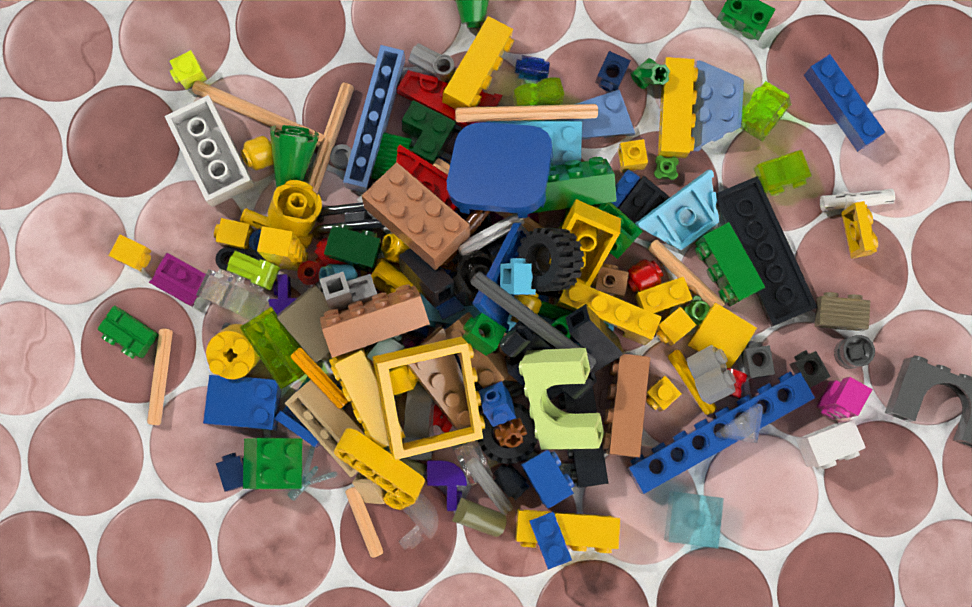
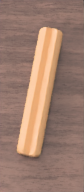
(364, 522)

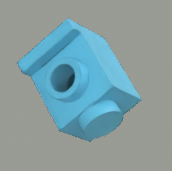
(516, 277)

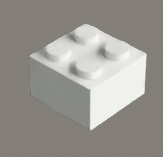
(831, 443)

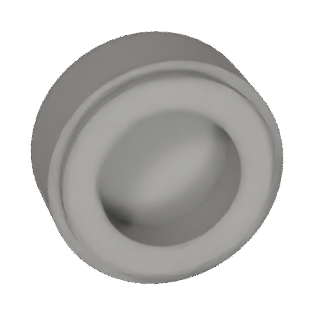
(340, 156)

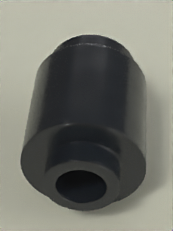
(510, 481)

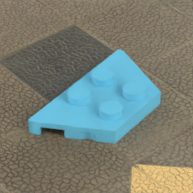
(684, 214)

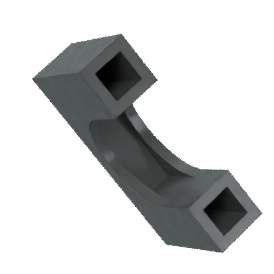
(913, 383)

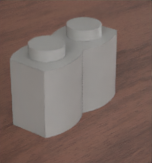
(711, 374)

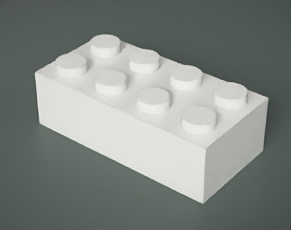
(209, 151)

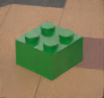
(272, 463)

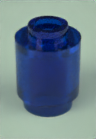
(532, 68)

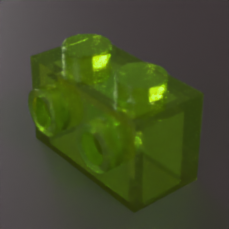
(764, 110)

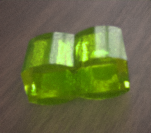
(546, 92)
(783, 172)

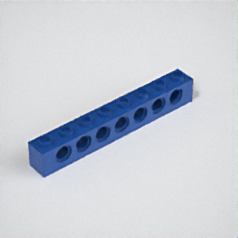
(797, 395)

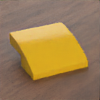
(724, 332)

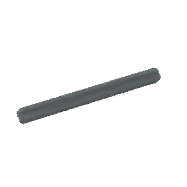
(524, 314)

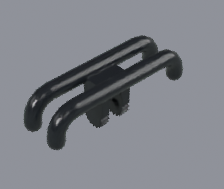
(355, 216)

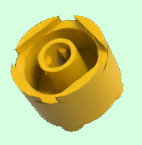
(294, 208)
(229, 362)

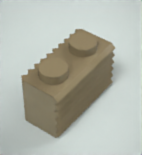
(842, 313)

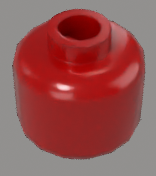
(644, 275)

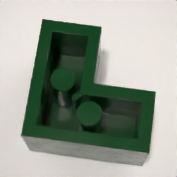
(430, 128)
(353, 248)

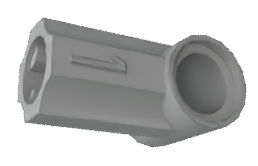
(431, 62)

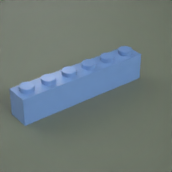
(374, 118)

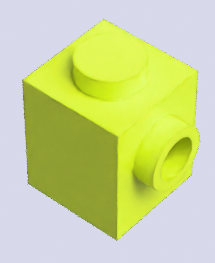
(187, 70)

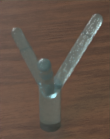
(306, 477)

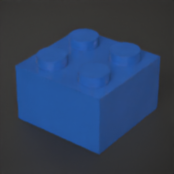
(547, 478)

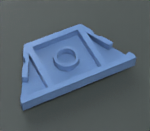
(717, 104)

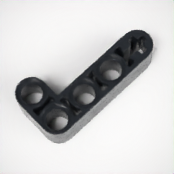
(523, 339)

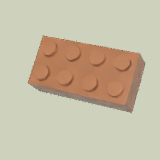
(416, 216)
(373, 320)
(627, 405)

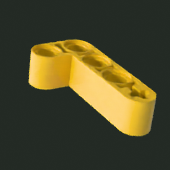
(379, 466)

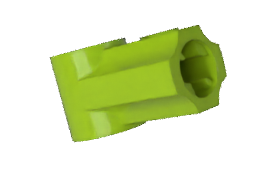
(259, 272)

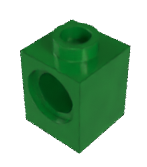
(492, 331)

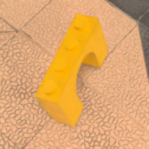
(636, 322)

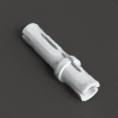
(846, 199)

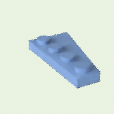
(611, 118)

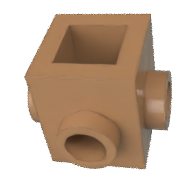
(616, 277)

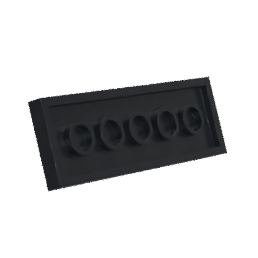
(765, 243)

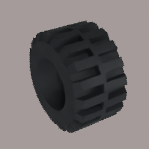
(565, 258)
(506, 454)

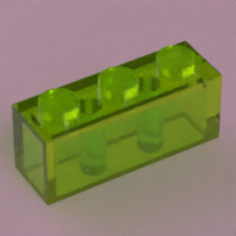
(273, 346)

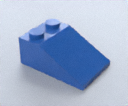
(242, 402)

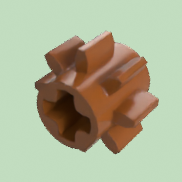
(511, 433)

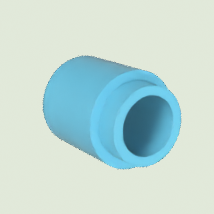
(331, 269)

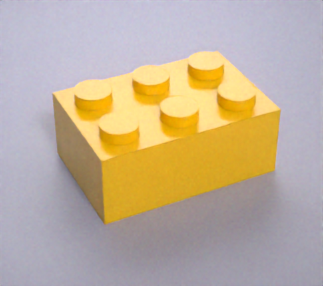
(596, 233)

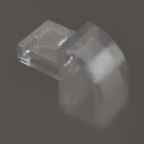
(465, 453)
(426, 519)

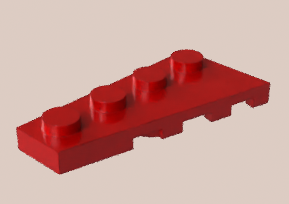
(429, 92)

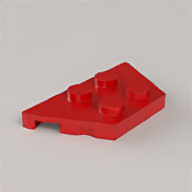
(425, 173)

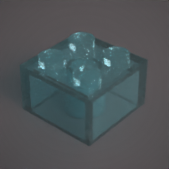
(693, 519)

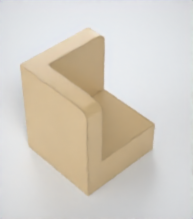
(369, 490)

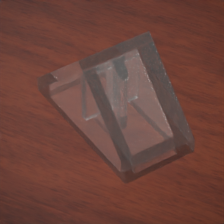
(744, 427)

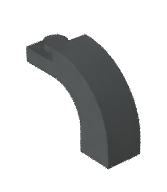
(419, 418)

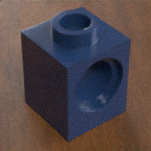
(612, 62)
(231, 471)

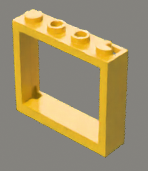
(384, 362)

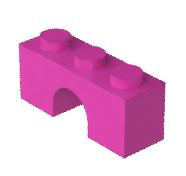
(843, 398)

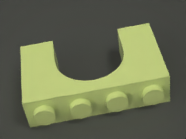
(552, 426)

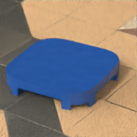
(500, 168)

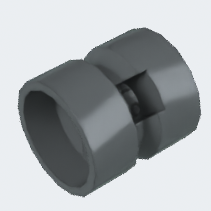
(854, 352)

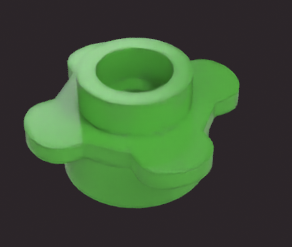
(661, 172)
(703, 308)

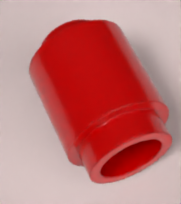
(304, 268)

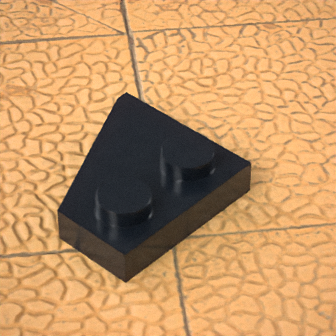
(642, 199)

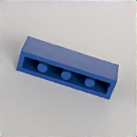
(844, 103)

